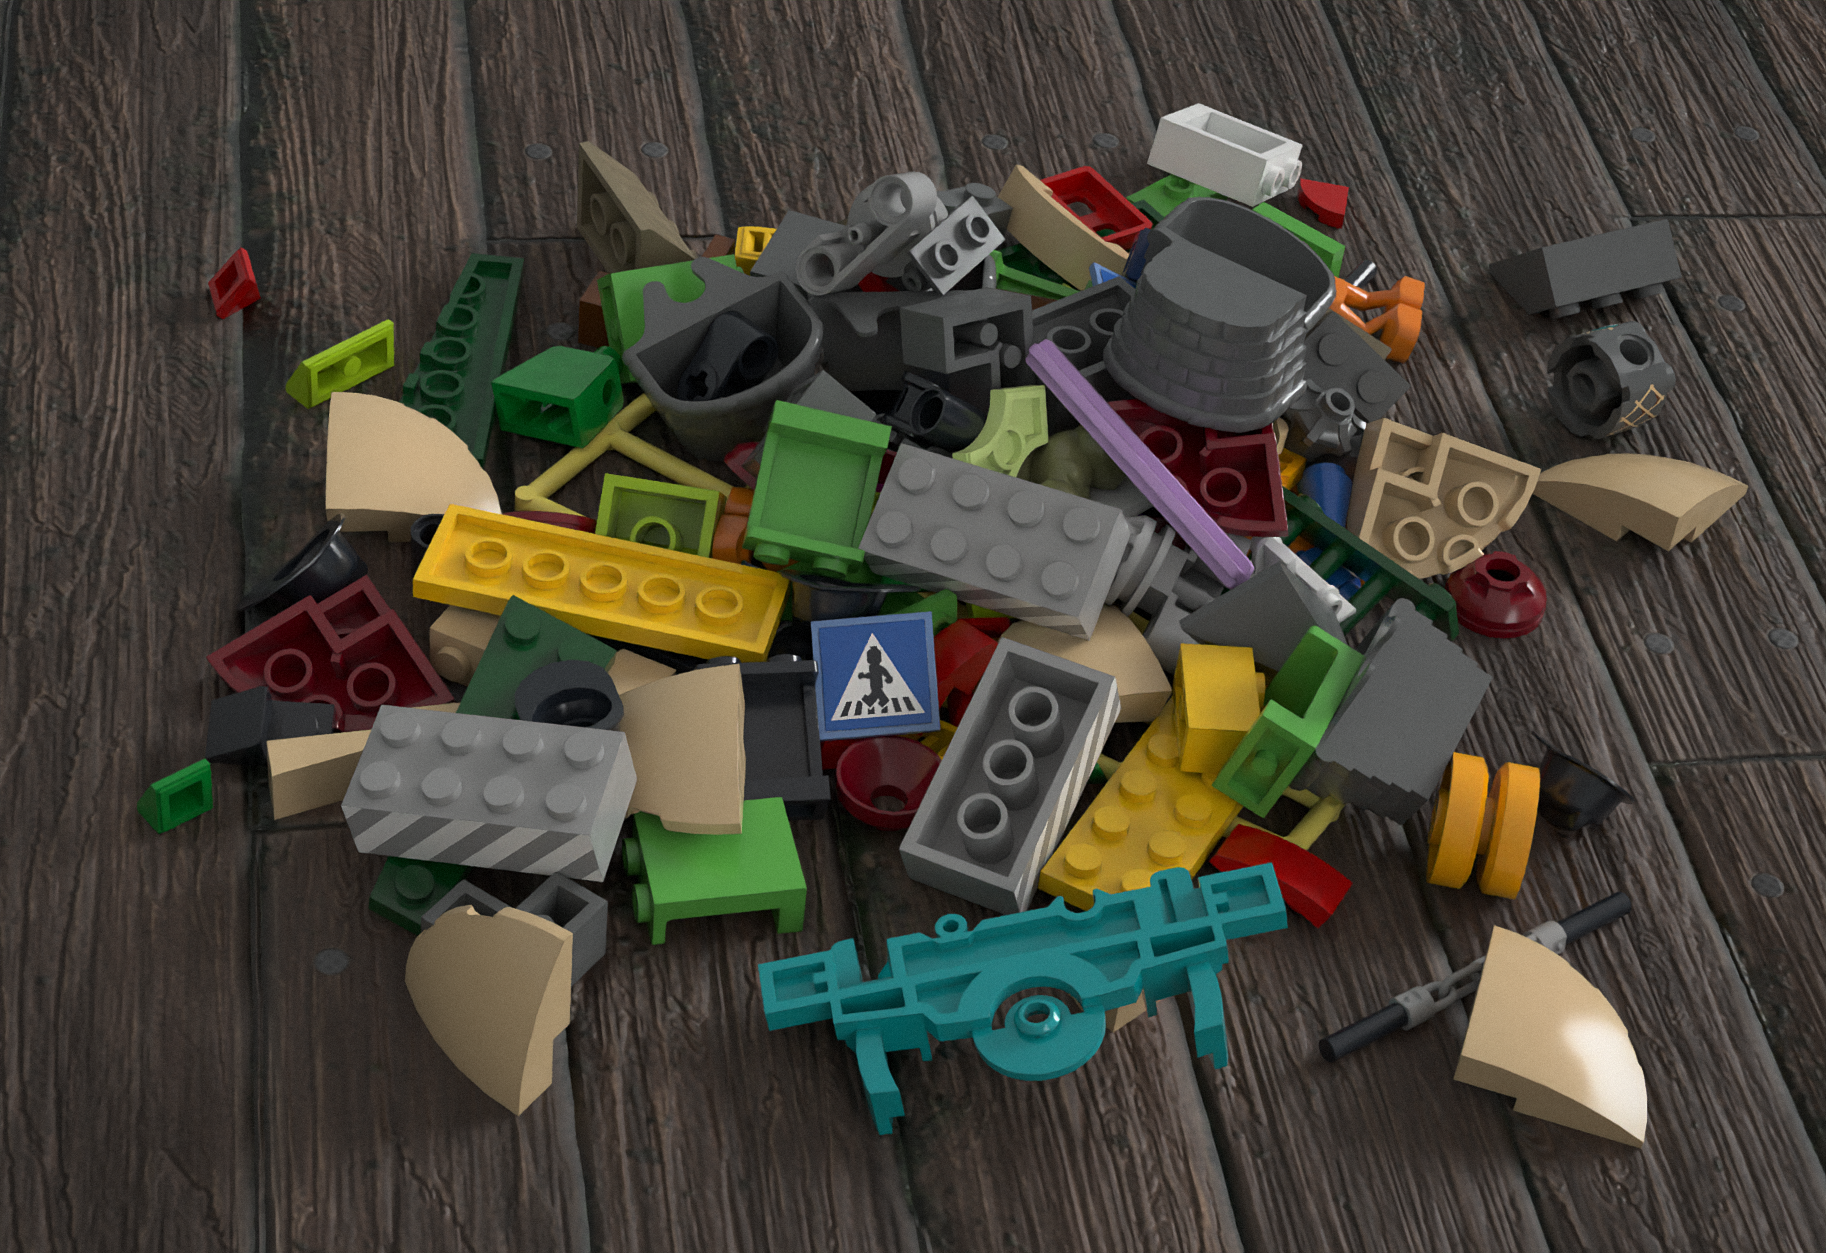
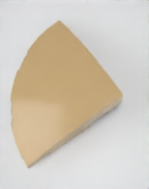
(396, 467)
(1641, 494)
(1433, 497)
(1112, 649)
(689, 750)
(494, 997)
(1552, 1043)

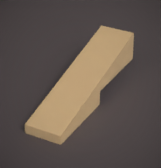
(317, 768)

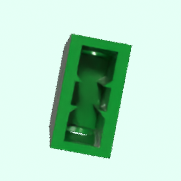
(561, 395)

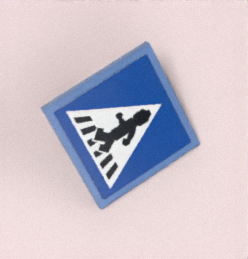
(875, 676)

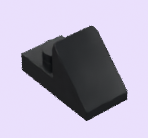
(248, 719)

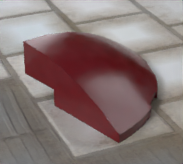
(1224, 471)
(335, 653)

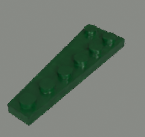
(469, 351)
(519, 645)

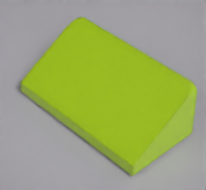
(343, 365)

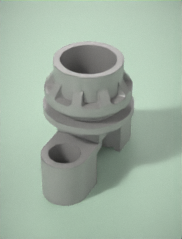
(879, 232)
(1165, 584)

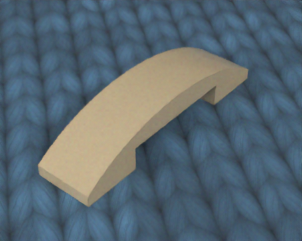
(1054, 232)

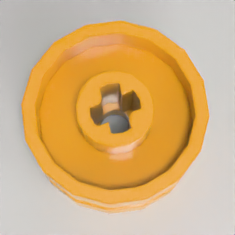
(1493, 826)

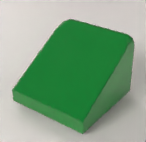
(177, 797)

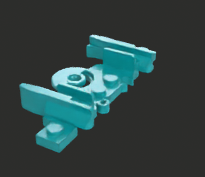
(1127, 944)

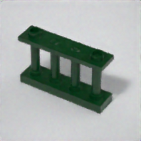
(1379, 572)

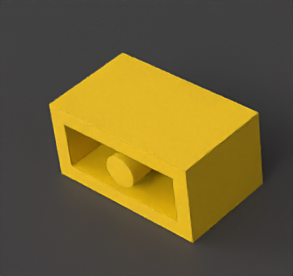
(1214, 703)

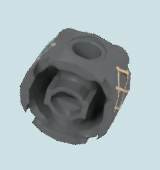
(1608, 380)

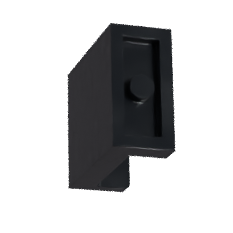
(782, 734)

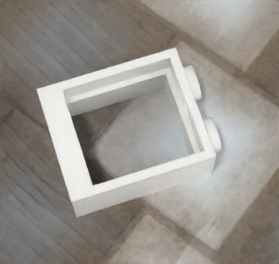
(1225, 154)

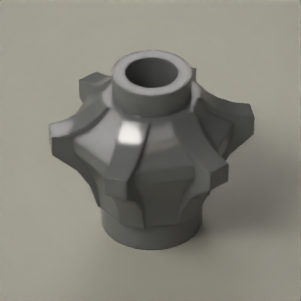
(1322, 423)

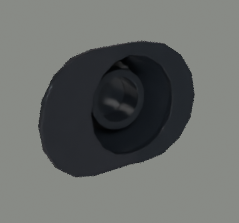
(318, 570)
(830, 598)
(570, 695)
(1574, 792)

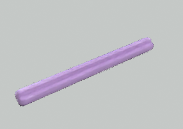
(1140, 464)

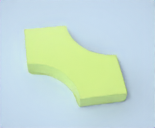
(1011, 431)

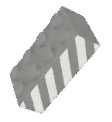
(995, 541)
(1011, 777)
(490, 792)

